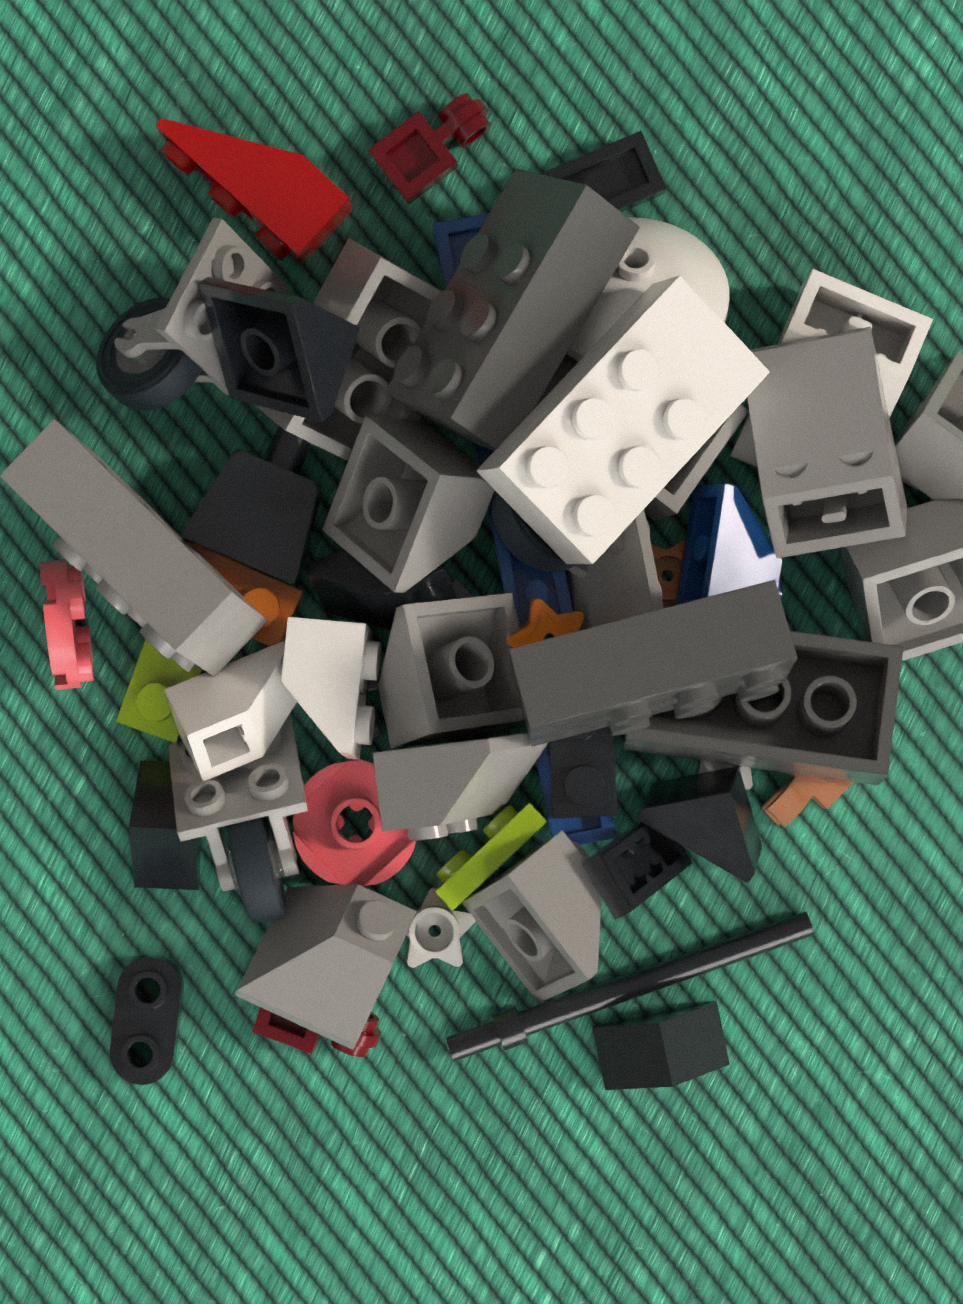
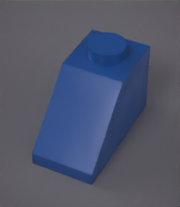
(724, 546)

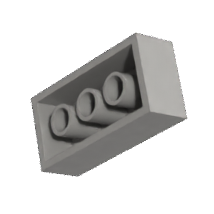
(132, 553)

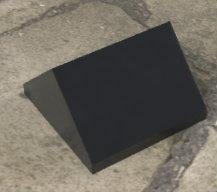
(278, 348)

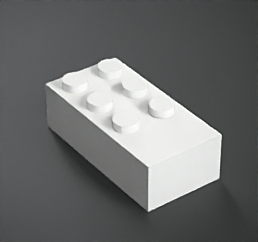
(623, 421)

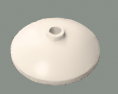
(653, 256)

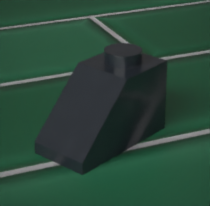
(357, 594)

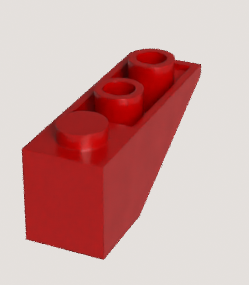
(268, 184)

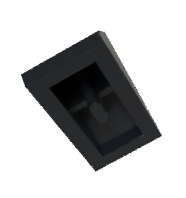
(708, 817)
(156, 850)
(661, 1047)

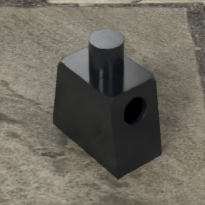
(261, 510)

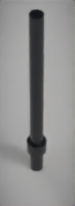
(513, 1026)

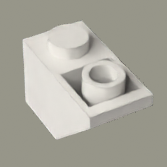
(329, 675)
(234, 714)

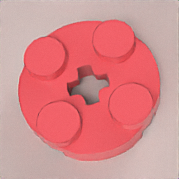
(67, 643)
(319, 834)

